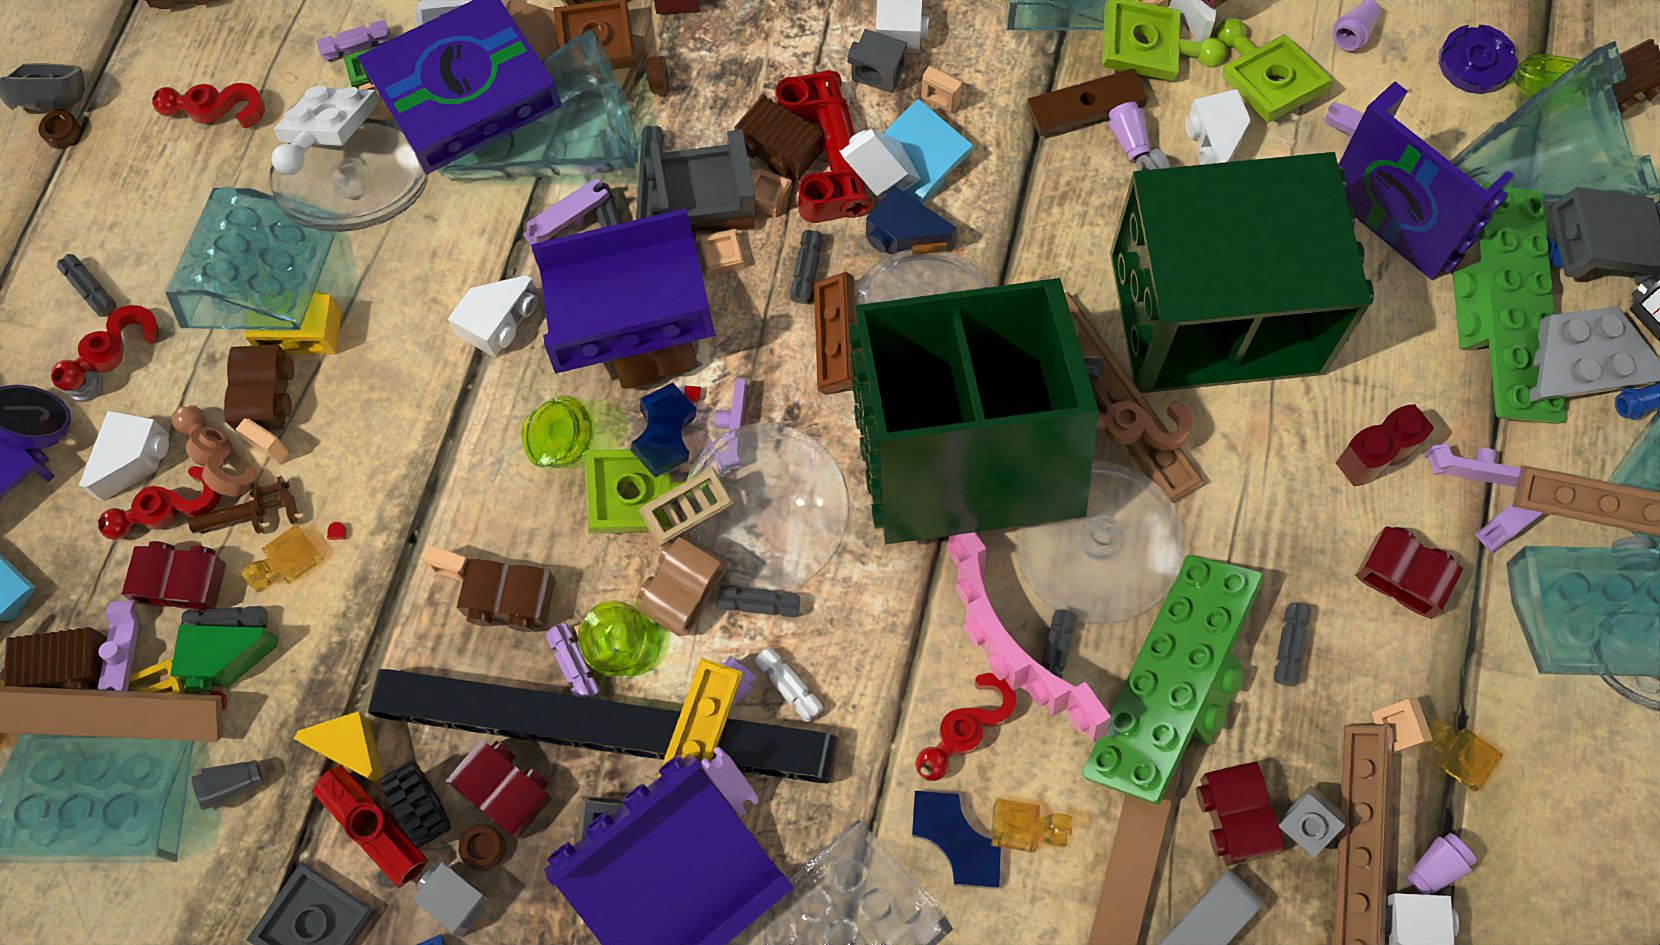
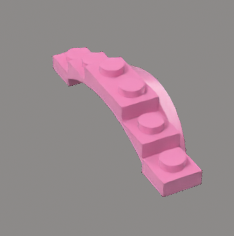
(1005, 655)

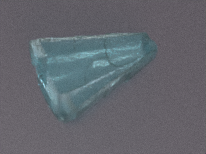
(1565, 137)
(581, 138)

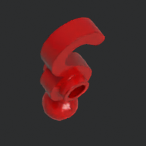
(207, 105)
(101, 349)
(157, 508)
(963, 728)

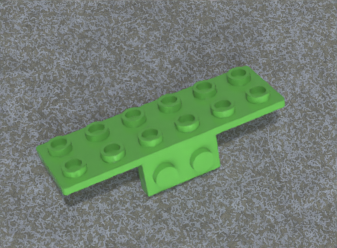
(1504, 301)
(1177, 681)

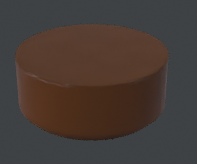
(657, 75)
(59, 129)
(482, 847)

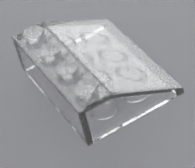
(851, 897)

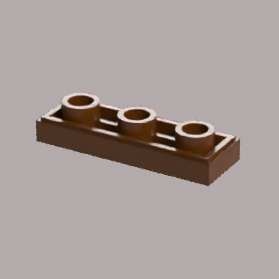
(1084, 102)

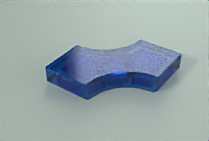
(661, 443)
(969, 854)

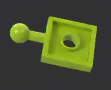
(1161, 30)
(1278, 59)
(605, 507)

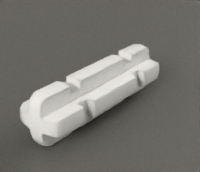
(788, 684)

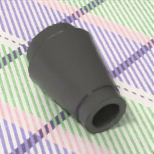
(225, 783)

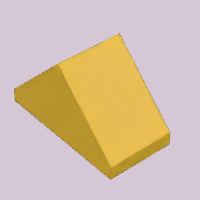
(347, 742)

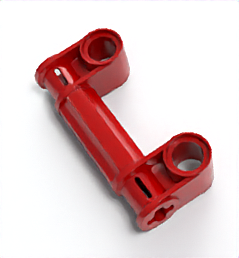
(842, 185)

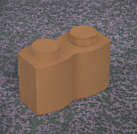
(681, 585)

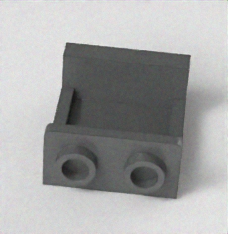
(706, 181)
(1607, 233)

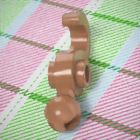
(1128, 422)
(210, 449)

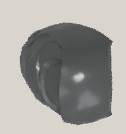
(43, 86)

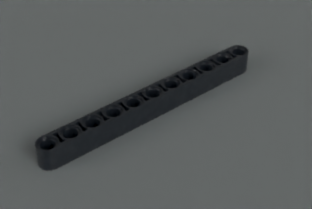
(592, 724)

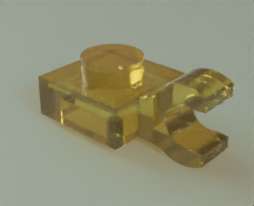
(287, 556)
(1464, 754)
(1021, 828)

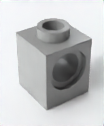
(1312, 821)
(450, 898)

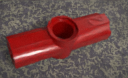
(387, 844)

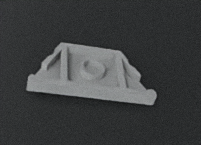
(1591, 355)

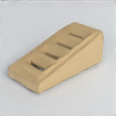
(663, 502)

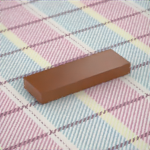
(833, 312)

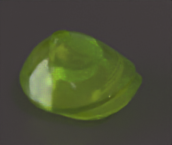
(1540, 71)
(557, 432)
(618, 640)

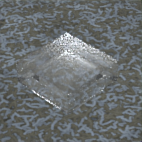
(1287, 133)

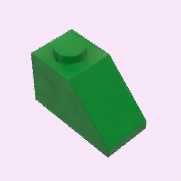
(218, 654)

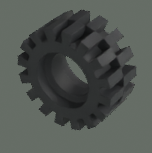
(415, 804)

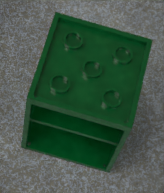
(1238, 271)
(972, 410)

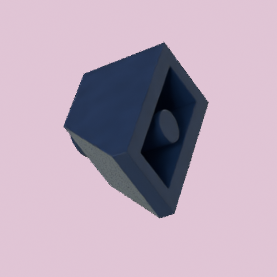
(905, 222)

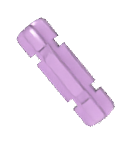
(354, 40)
(571, 662)

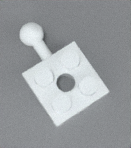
(323, 118)

